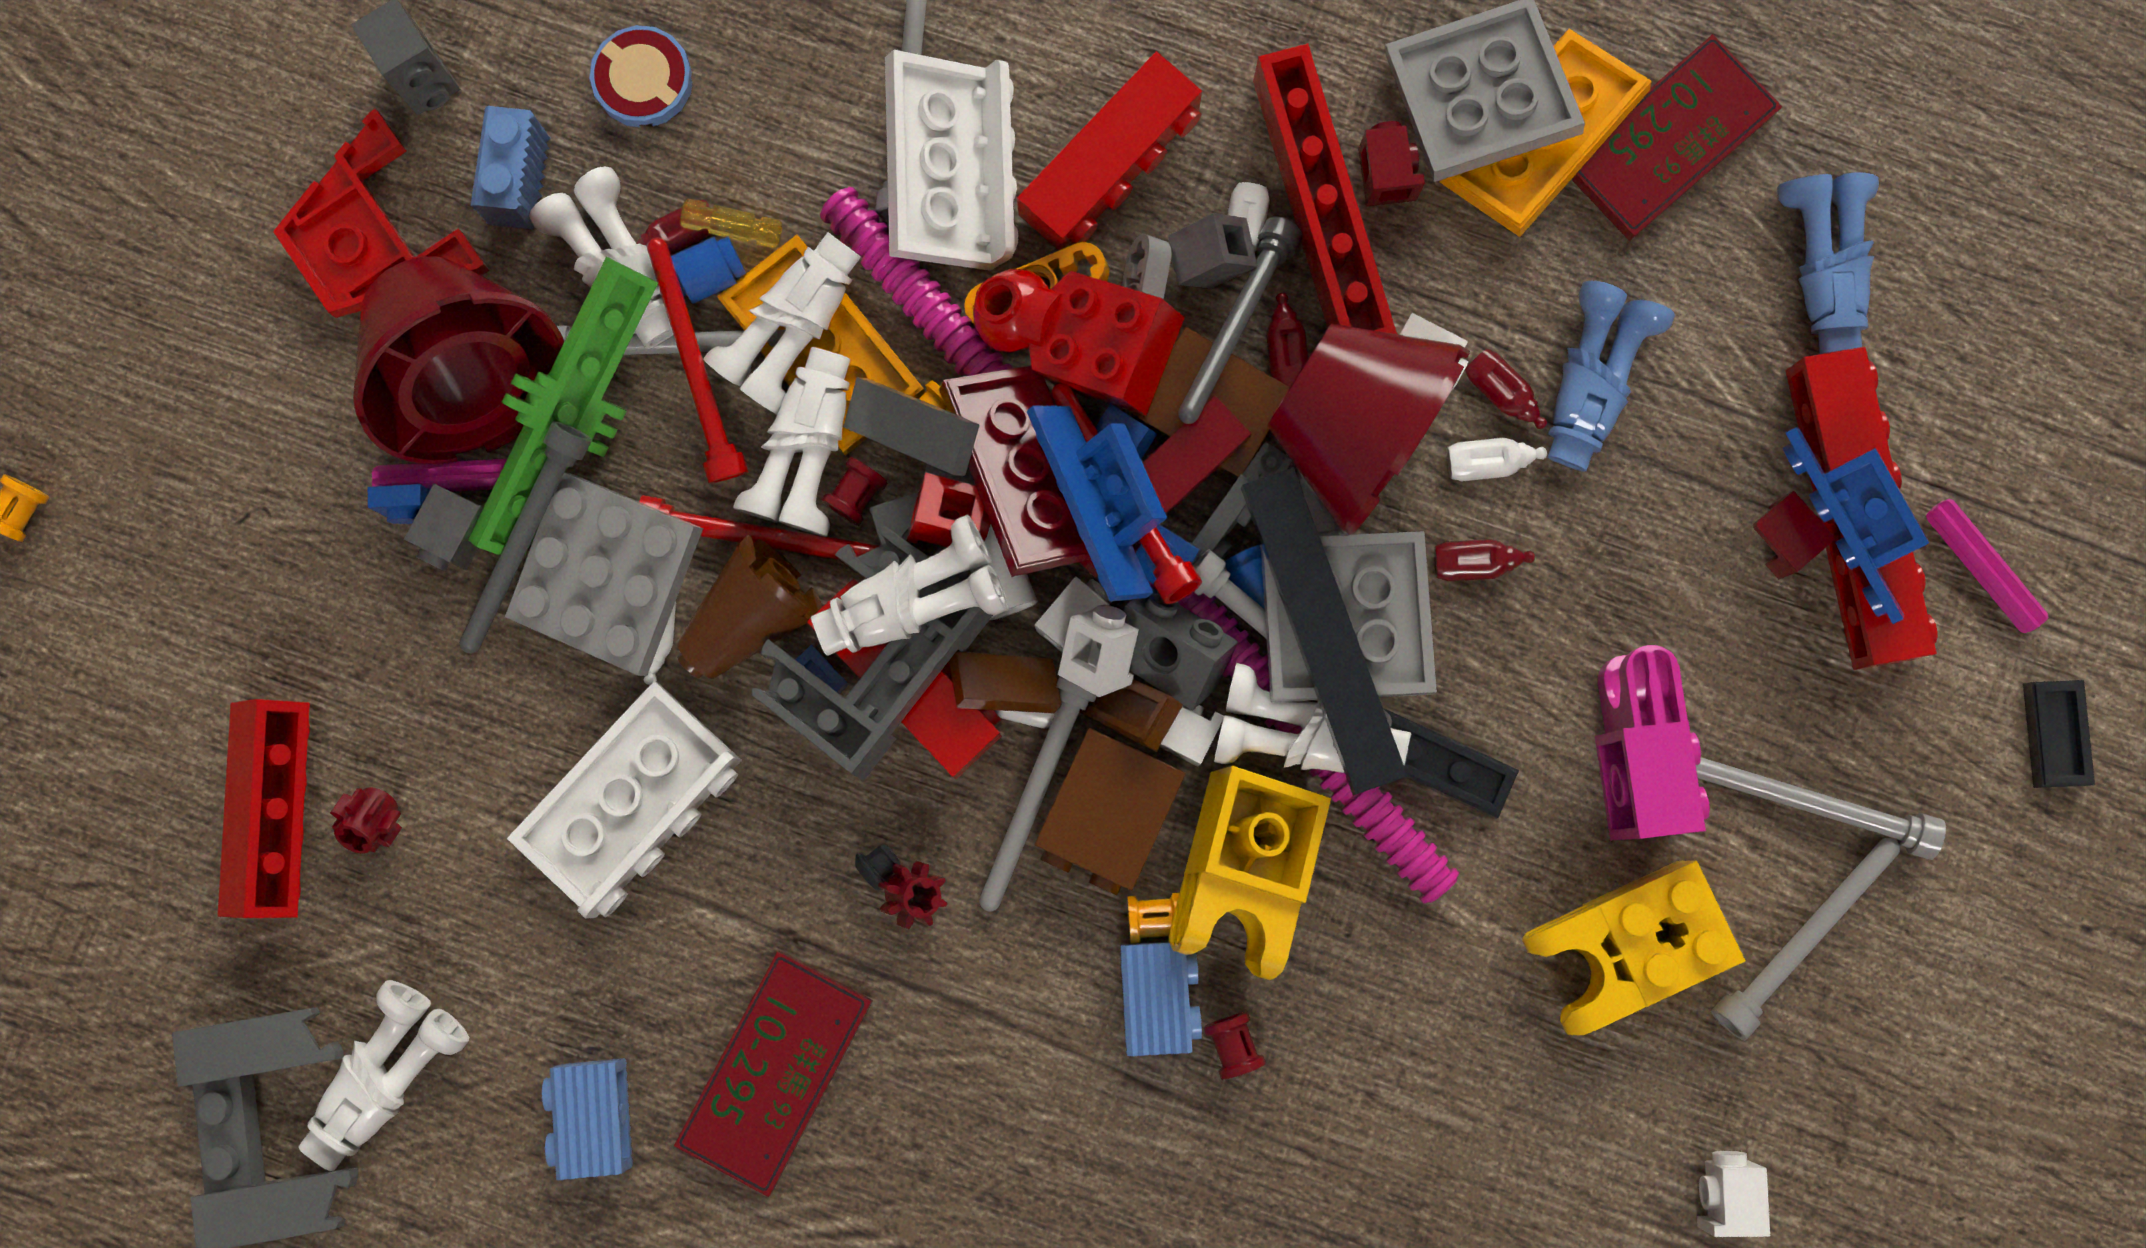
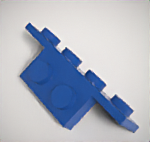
(1104, 493)
(1868, 513)

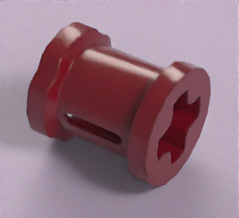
(854, 491)
(1234, 1045)

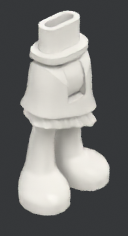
(598, 195)
(803, 304)
(806, 423)
(889, 602)
(1310, 747)
(363, 1091)

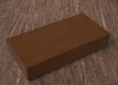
(1004, 682)
(1136, 713)

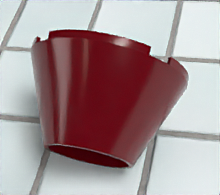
(442, 357)
(1362, 413)

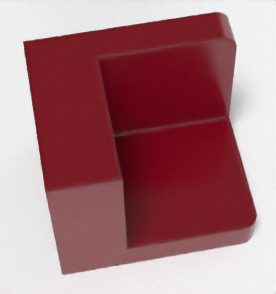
(1792, 534)

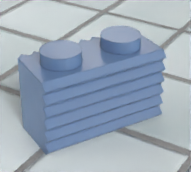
(509, 167)
(1158, 999)
(588, 1119)

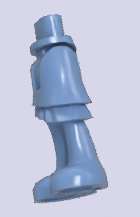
(1839, 282)
(1596, 392)

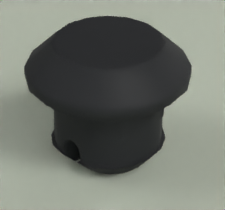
(877, 865)

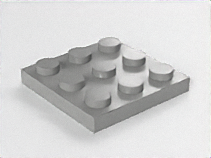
(1484, 89)
(604, 573)
(1389, 608)

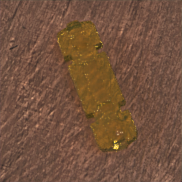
(731, 223)

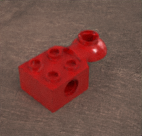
(1082, 333)

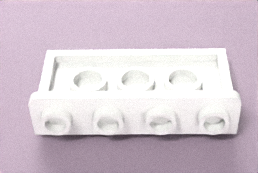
(949, 161)
(625, 801)

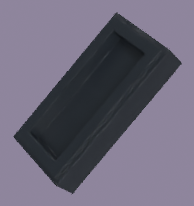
(2058, 734)

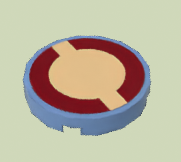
(641, 76)

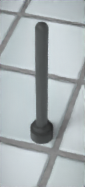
(1278, 243)
(562, 450)

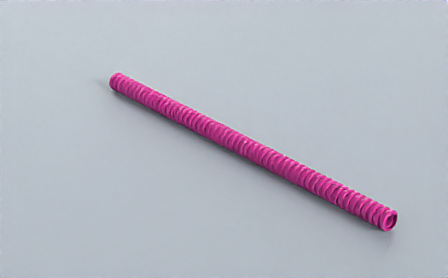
(972, 357)

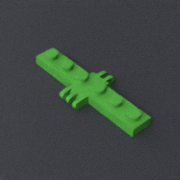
(568, 394)

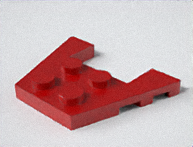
(343, 234)

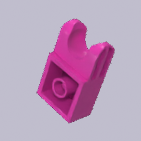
(1648, 748)

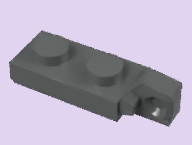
(1233, 506)

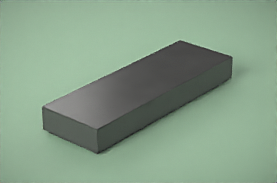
(911, 426)

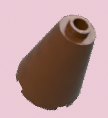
(745, 607)

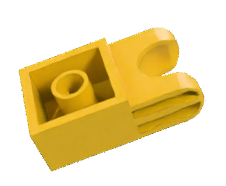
(1248, 880)
(1622, 946)

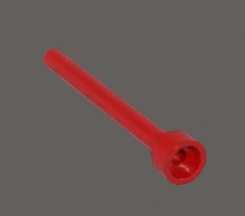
(722, 458)
(775, 537)
(1173, 576)

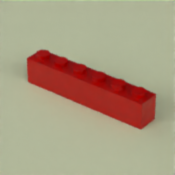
(1320, 191)
(1840, 422)

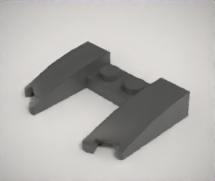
(860, 727)
(237, 1200)

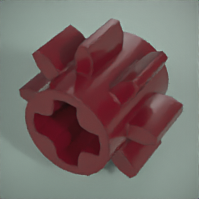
(366, 820)
(899, 891)

